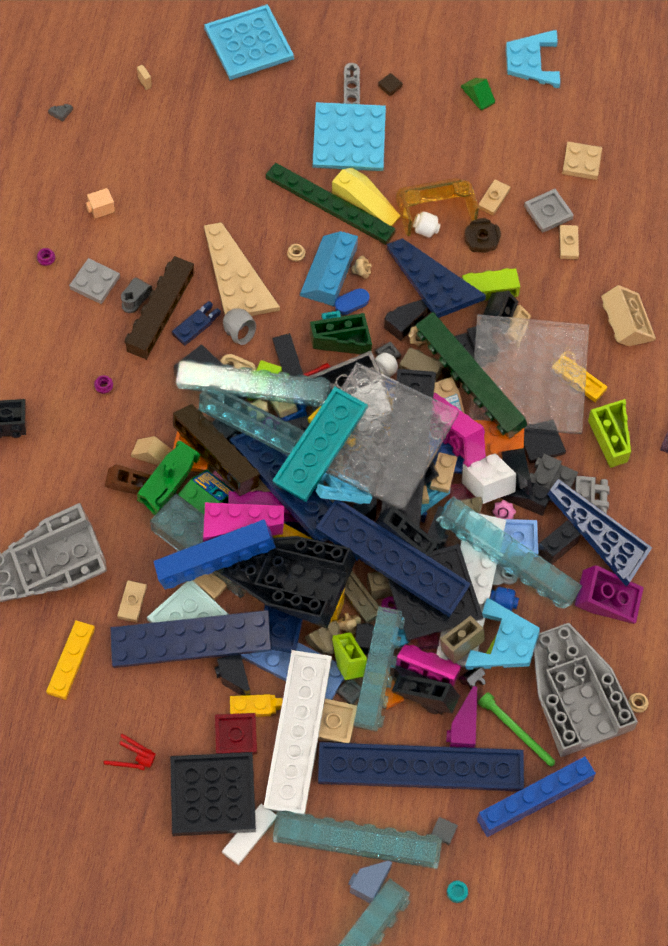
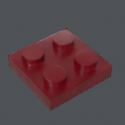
(235, 733)

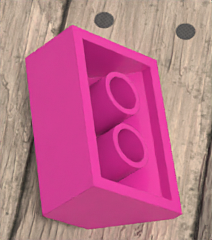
(428, 664)

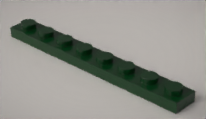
(330, 203)

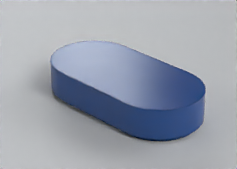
(352, 301)

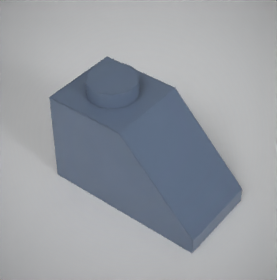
(369, 880)

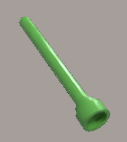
(488, 702)

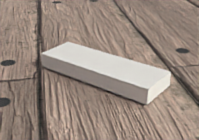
(243, 843)

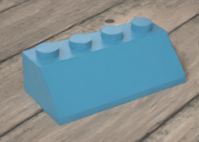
(330, 267)

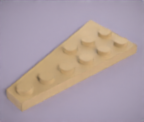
(235, 277)

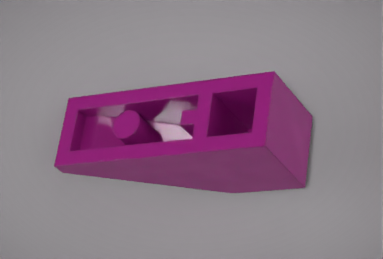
(464, 724)

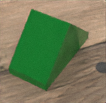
(479, 92)

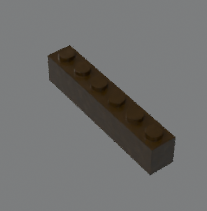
(160, 307)
(216, 450)

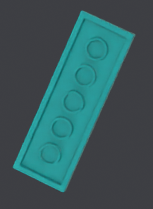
(320, 444)

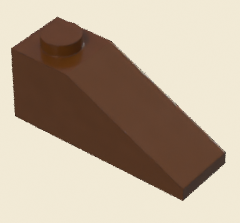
(125, 479)

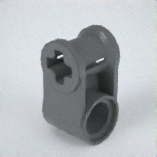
(135, 295)

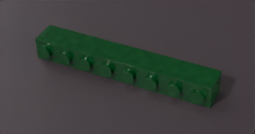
(471, 375)

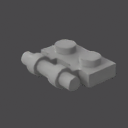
(587, 488)

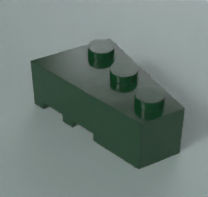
(341, 334)

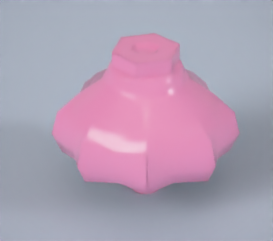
(504, 510)

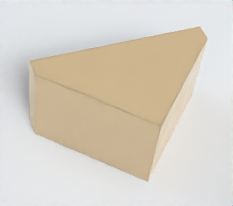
(150, 450)

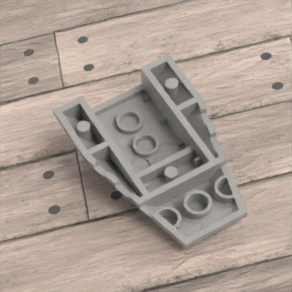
(52, 556)

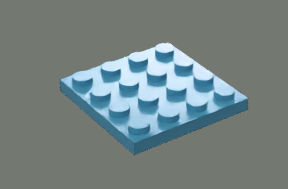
(249, 42)
(349, 136)

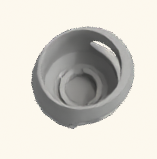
(235, 320)

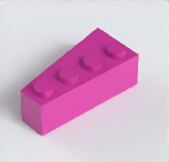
(465, 436)
(225, 517)

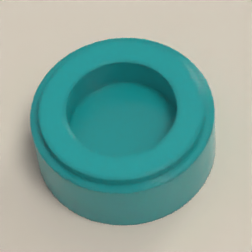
(457, 891)

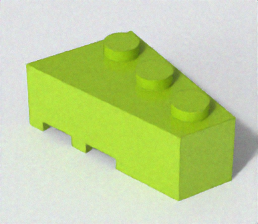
(612, 432)

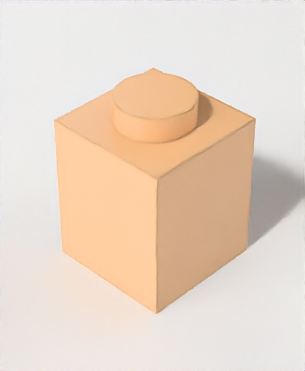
(100, 203)

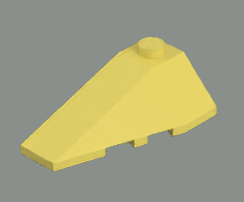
(362, 193)

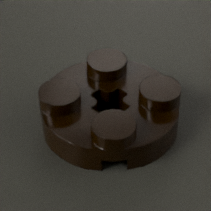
(479, 244)

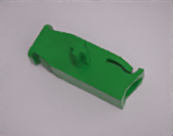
(168, 477)

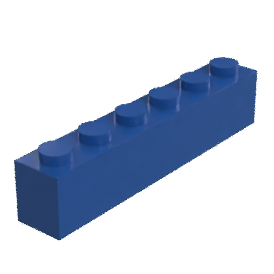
(214, 554)
(536, 796)

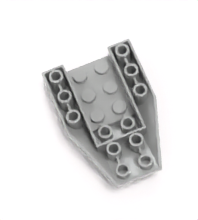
(578, 692)

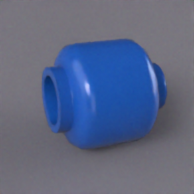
(505, 597)

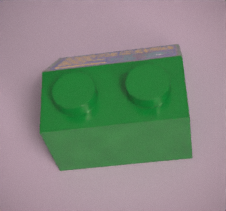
(205, 489)

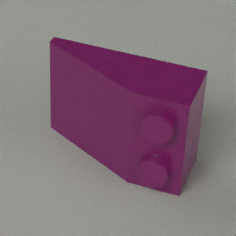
(608, 596)

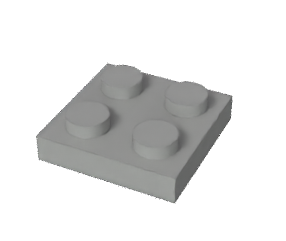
(548, 210)
(94, 281)

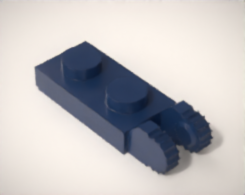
(195, 324)

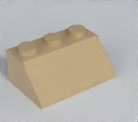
(627, 316)

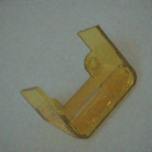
(434, 191)

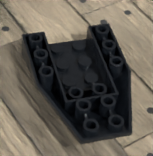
(297, 577)

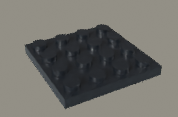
(425, 619)
(212, 794)

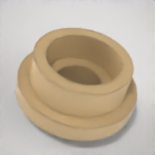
(296, 248)
(642, 699)

